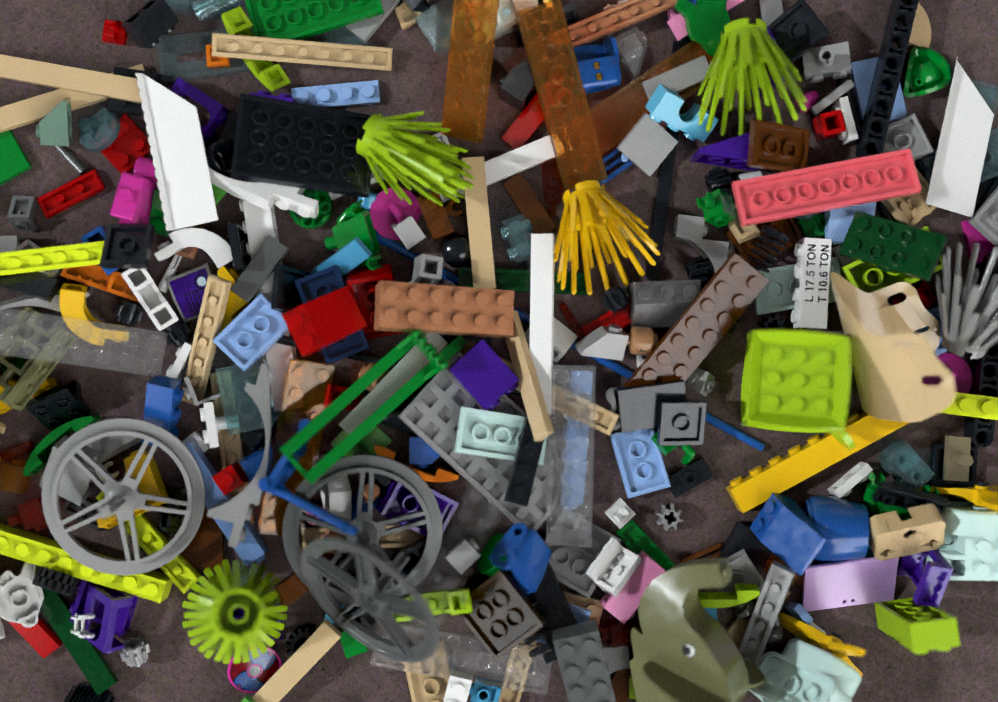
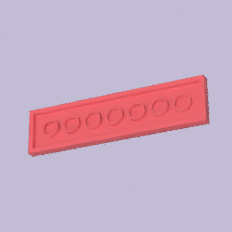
(826, 187)

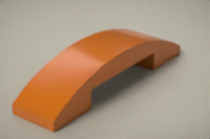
(440, 475)

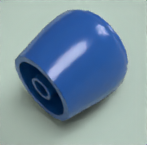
(842, 524)

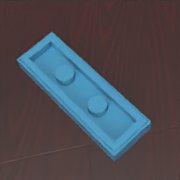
(347, 257)

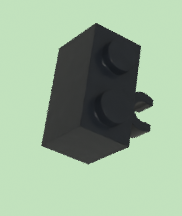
(150, 23)

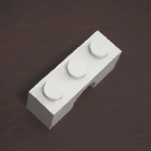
(150, 297)

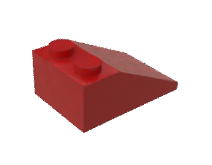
(362, 286)
(324, 321)

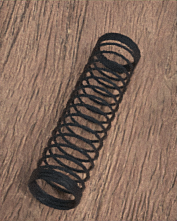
(767, 230)

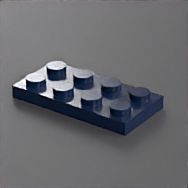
(320, 284)

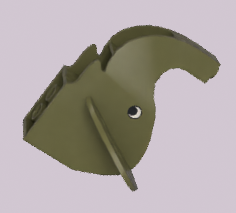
(681, 647)

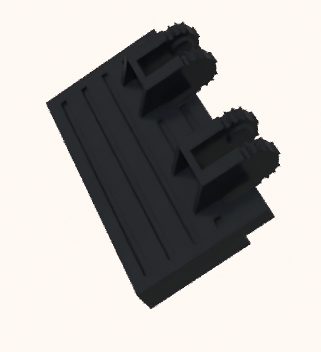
(555, 610)

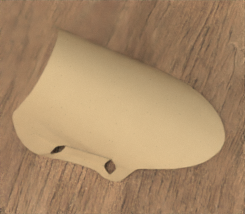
(888, 355)

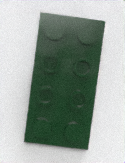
(893, 246)

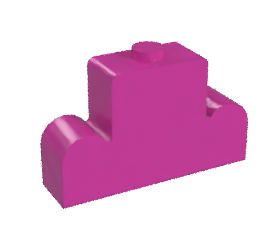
(135, 193)

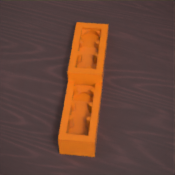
(96, 277)

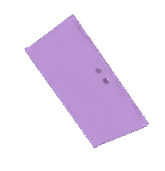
(849, 583)

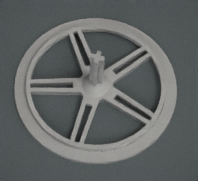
(124, 496)

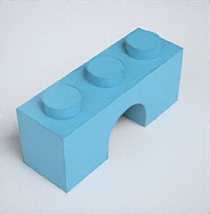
(665, 107)

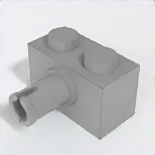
(827, 62)

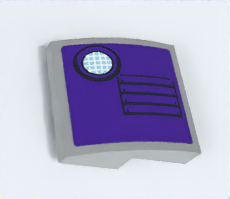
(188, 290)

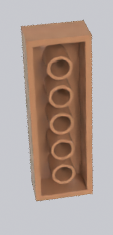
(443, 309)

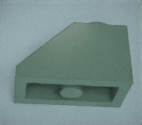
(56, 126)

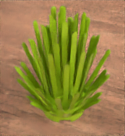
(412, 154)

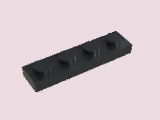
(523, 467)

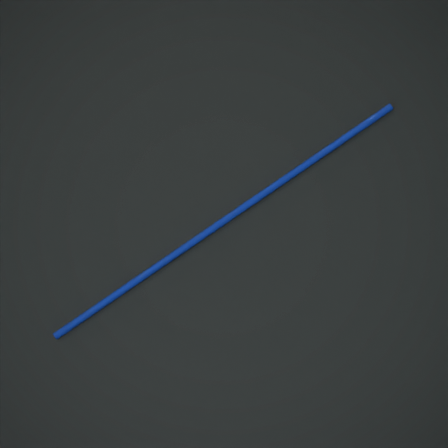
(606, 362)

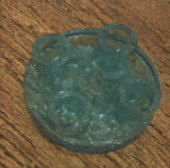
(99, 130)

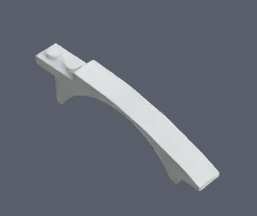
(267, 194)

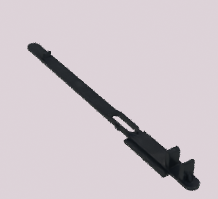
(663, 192)

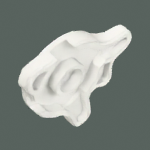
(19, 597)

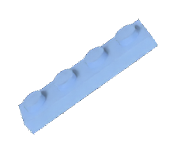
(339, 94)

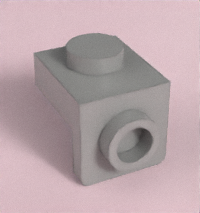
(700, 381)

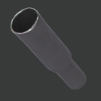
(71, 159)

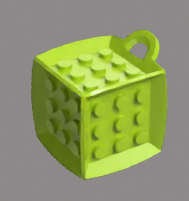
(797, 382)

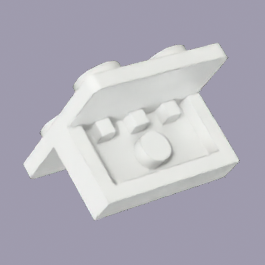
(613, 567)

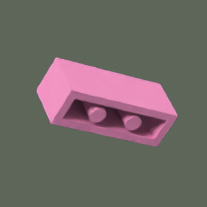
(627, 601)

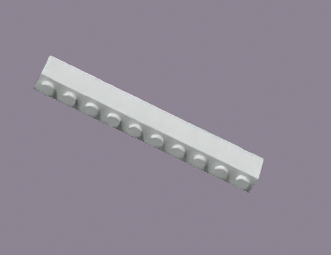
(260, 225)

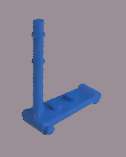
(280, 475)

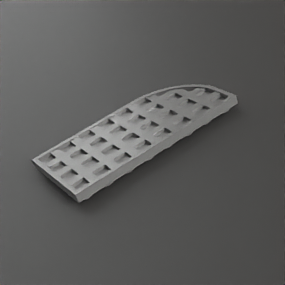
(435, 420)

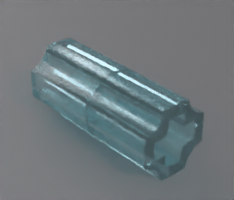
(210, 8)

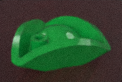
(926, 72)

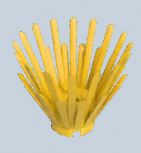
(591, 212)

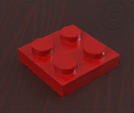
(127, 146)

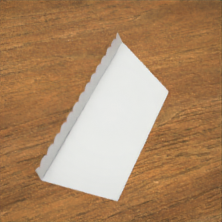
(960, 148)
(177, 156)

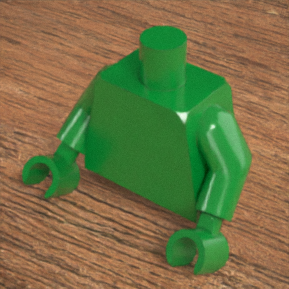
(355, 223)
(876, 508)

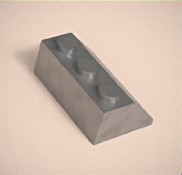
(661, 302)

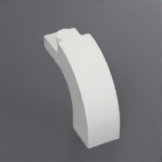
(209, 241)

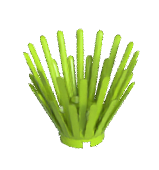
(742, 57)
(221, 599)

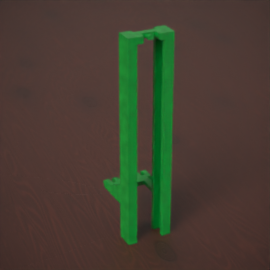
(437, 363)

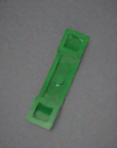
(38, 457)

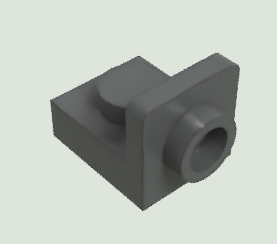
(22, 213)

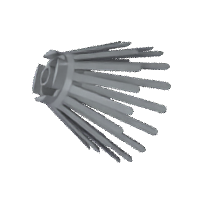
(974, 322)

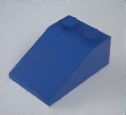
(788, 532)

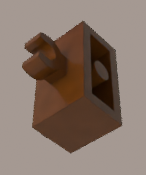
(437, 216)

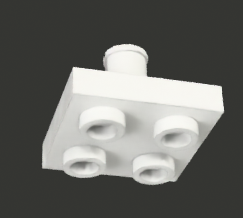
(213, 424)

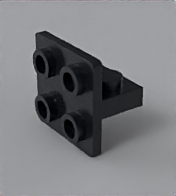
(59, 406)

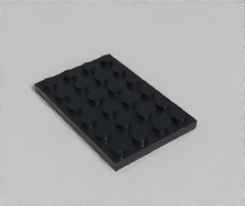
(300, 146)

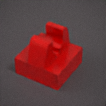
(114, 33)

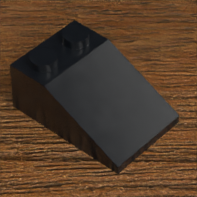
(518, 86)

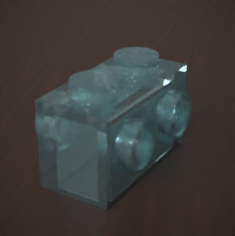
(518, 235)
(905, 465)

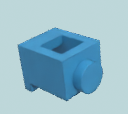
(492, 691)

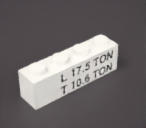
(812, 283)

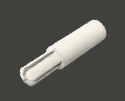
(170, 272)

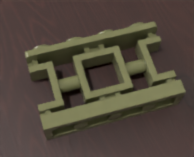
(32, 377)

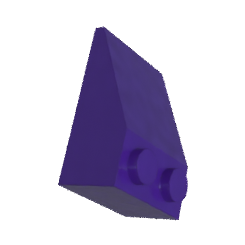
(727, 153)
(399, 501)

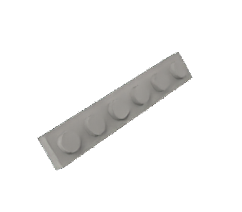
(766, 612)

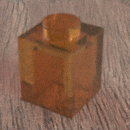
(12, 476)

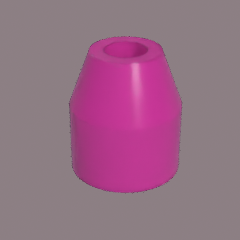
(812, 98)

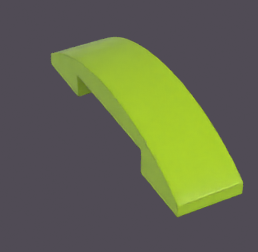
(266, 72)
(742, 593)
(443, 602)

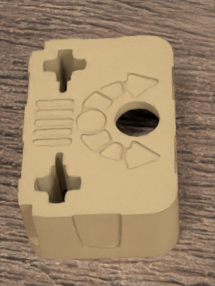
(888, 532)

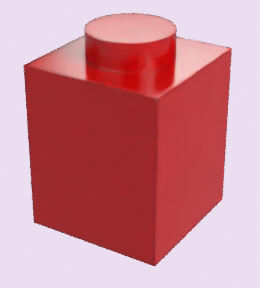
(828, 125)
(230, 478)

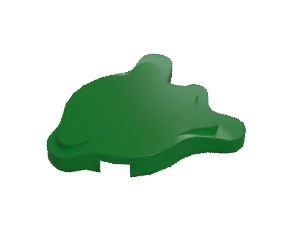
(704, 21)

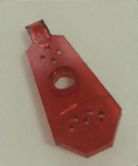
(549, 172)

